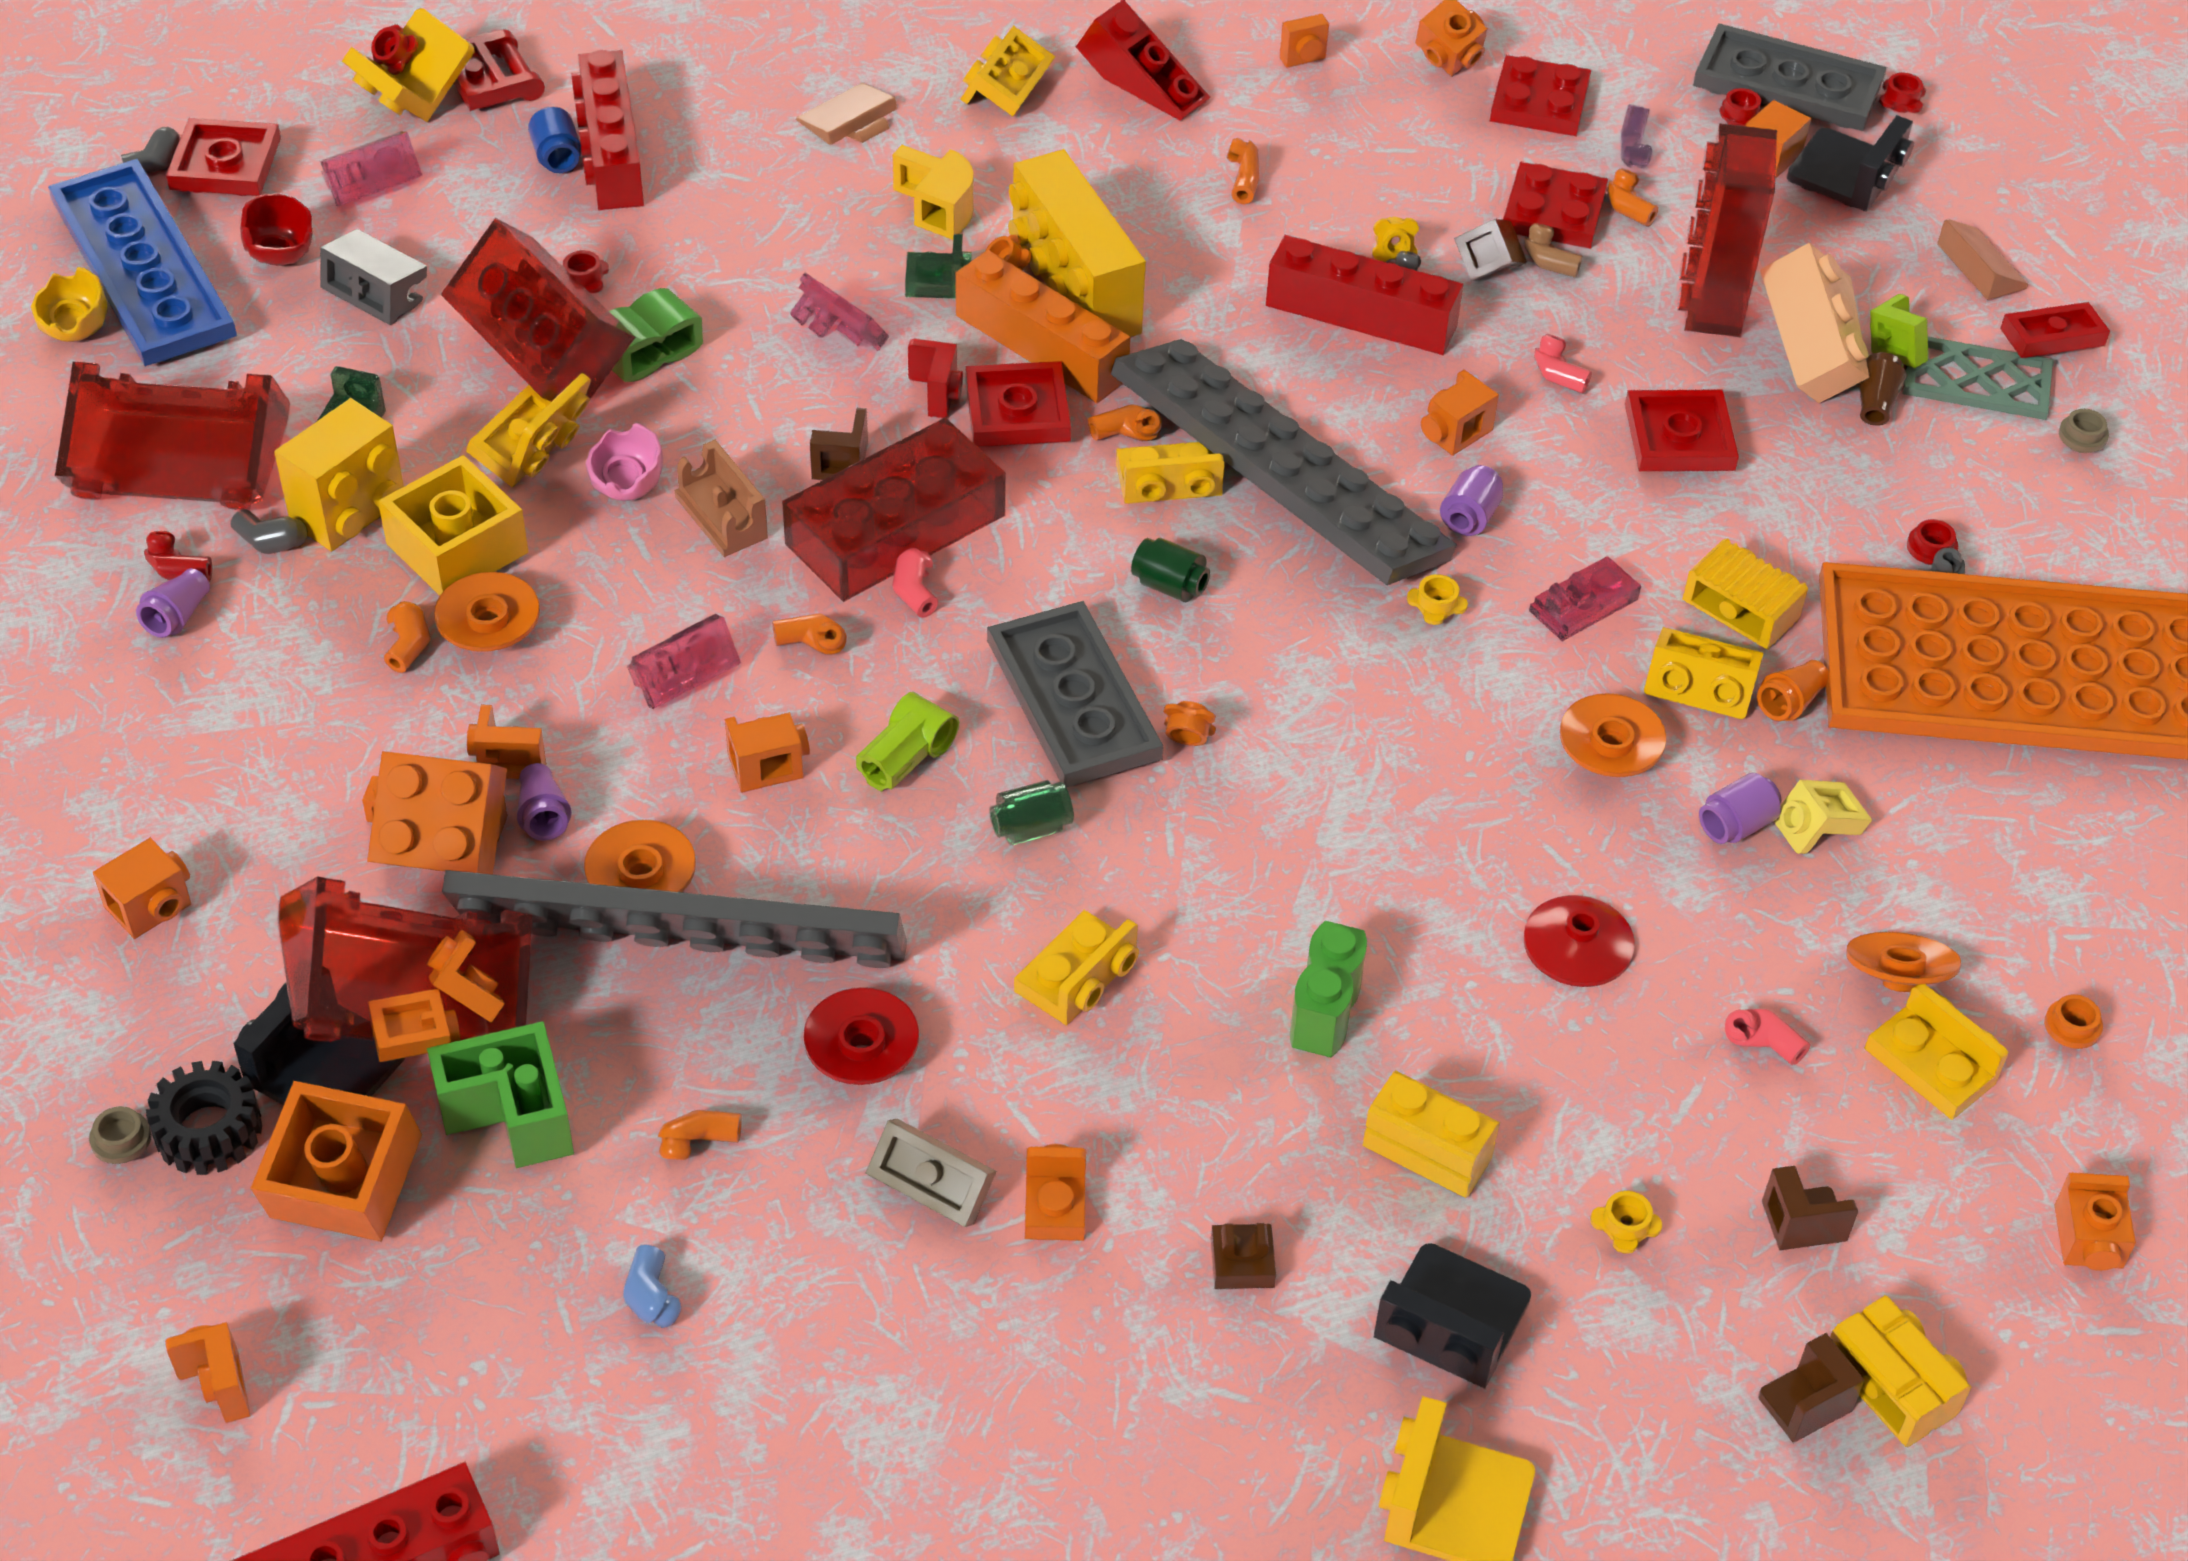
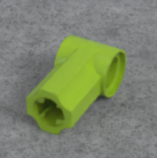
(913, 732)

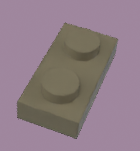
(930, 1172)

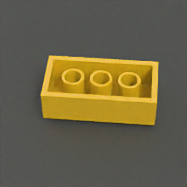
(1077, 240)

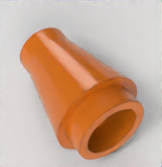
(1790, 691)

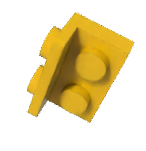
(1009, 72)
(1169, 472)
(1703, 673)
(1078, 966)
(1938, 1051)

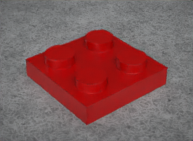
(1540, 95)
(223, 157)
(1557, 199)
(1017, 404)
(1681, 430)

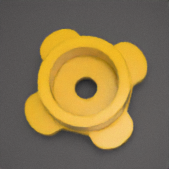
(1392, 227)
(1437, 598)
(1632, 1208)

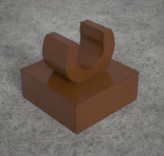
(1243, 1256)

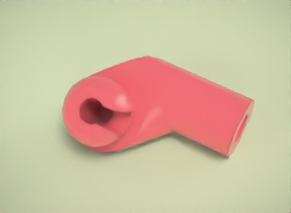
(908, 581)
(1765, 1029)

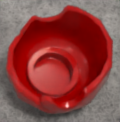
(276, 229)

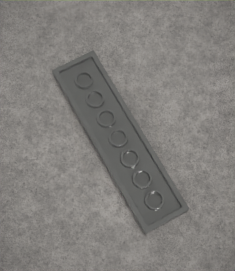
(1285, 461)
(666, 915)

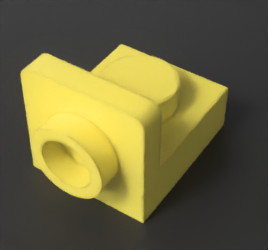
(1819, 809)

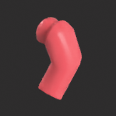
(1556, 369)

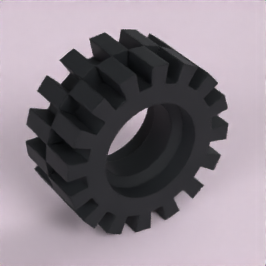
(207, 1144)

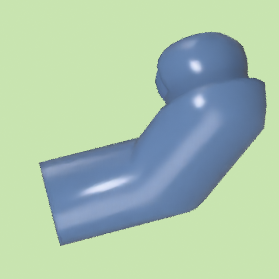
(645, 1293)

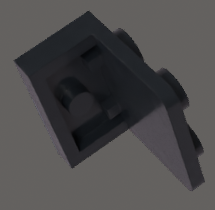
(1850, 167)
(278, 1053)
(1452, 1313)

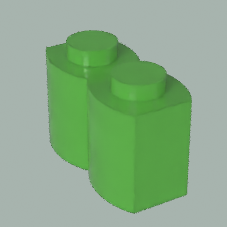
(662, 330)
(1328, 989)

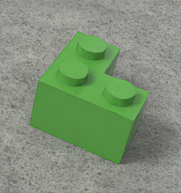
(506, 1080)

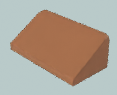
(1979, 260)

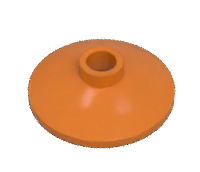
(487, 611)
(1612, 735)
(641, 848)
(1903, 959)

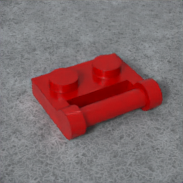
(482, 81)

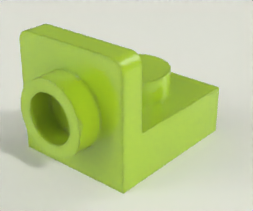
(1899, 331)

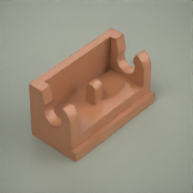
(722, 500)

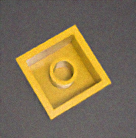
(339, 473)
(453, 524)

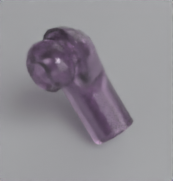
(1631, 137)

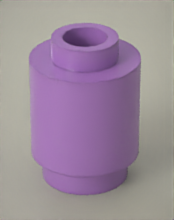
(1472, 500)
(1740, 809)

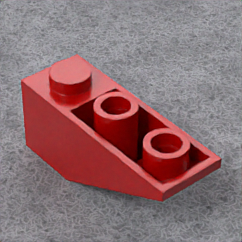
(1139, 63)

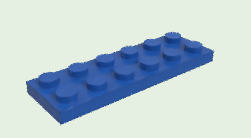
(142, 262)

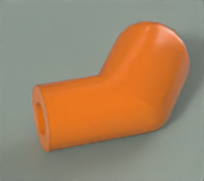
(1248, 174)
(1625, 199)
(1127, 421)
(813, 630)
(412, 633)
(697, 1126)

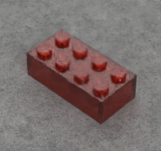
(1727, 229)
(535, 312)
(900, 498)

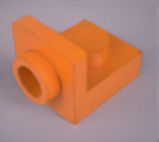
(504, 746)
(470, 987)
(411, 1024)
(1055, 1193)
(214, 1358)

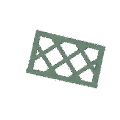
(2000, 399)

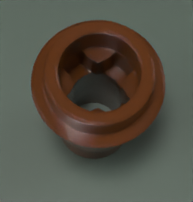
(1881, 388)

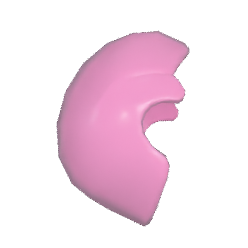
(625, 463)

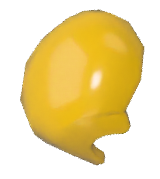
(70, 306)

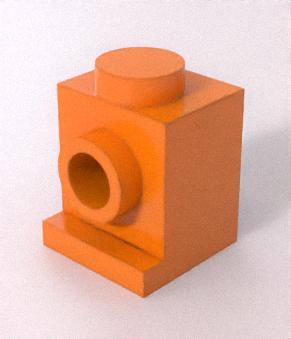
(1460, 413)
(766, 750)
(2095, 1221)

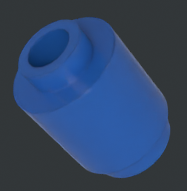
(555, 139)

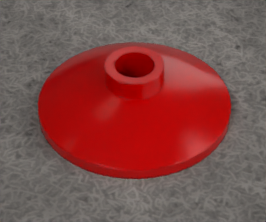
(1576, 956)
(856, 1019)

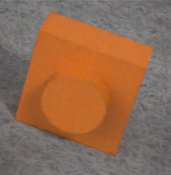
(1304, 40)

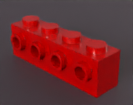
(609, 130)
(1364, 294)
(421, 1522)

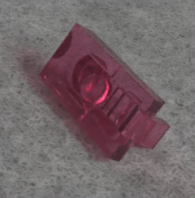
(370, 168)
(831, 307)
(1585, 598)
(684, 661)

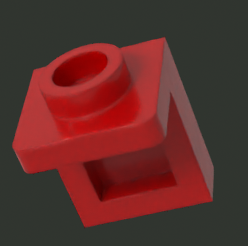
(937, 366)

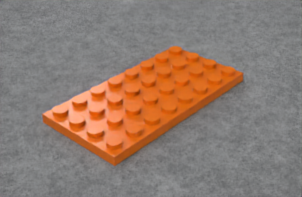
(2005, 660)

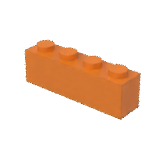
(1040, 323)

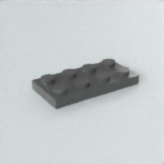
(1793, 74)
(1074, 694)

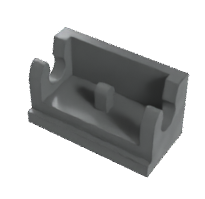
(371, 275)

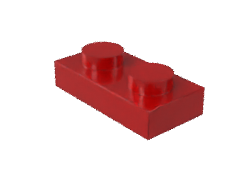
(2055, 330)

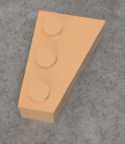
(1817, 321)

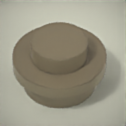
(2084, 431)
(119, 1135)

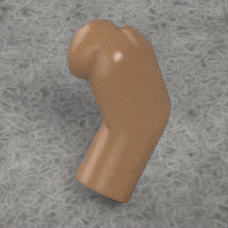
(1547, 256)

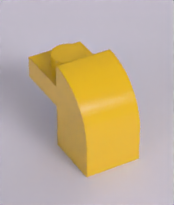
(939, 188)

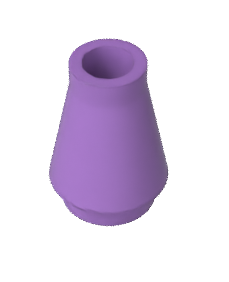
(171, 604)
(541, 805)

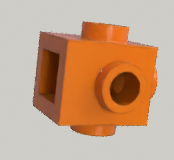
(1452, 36)

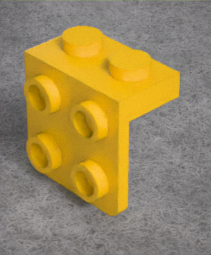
(425, 77)
(528, 429)
(1454, 1494)

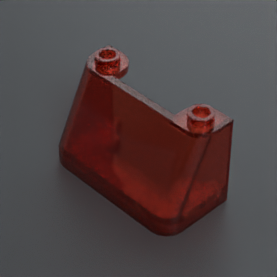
(170, 438)
(359, 952)

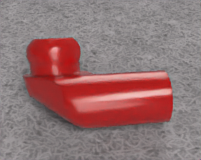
(169, 561)

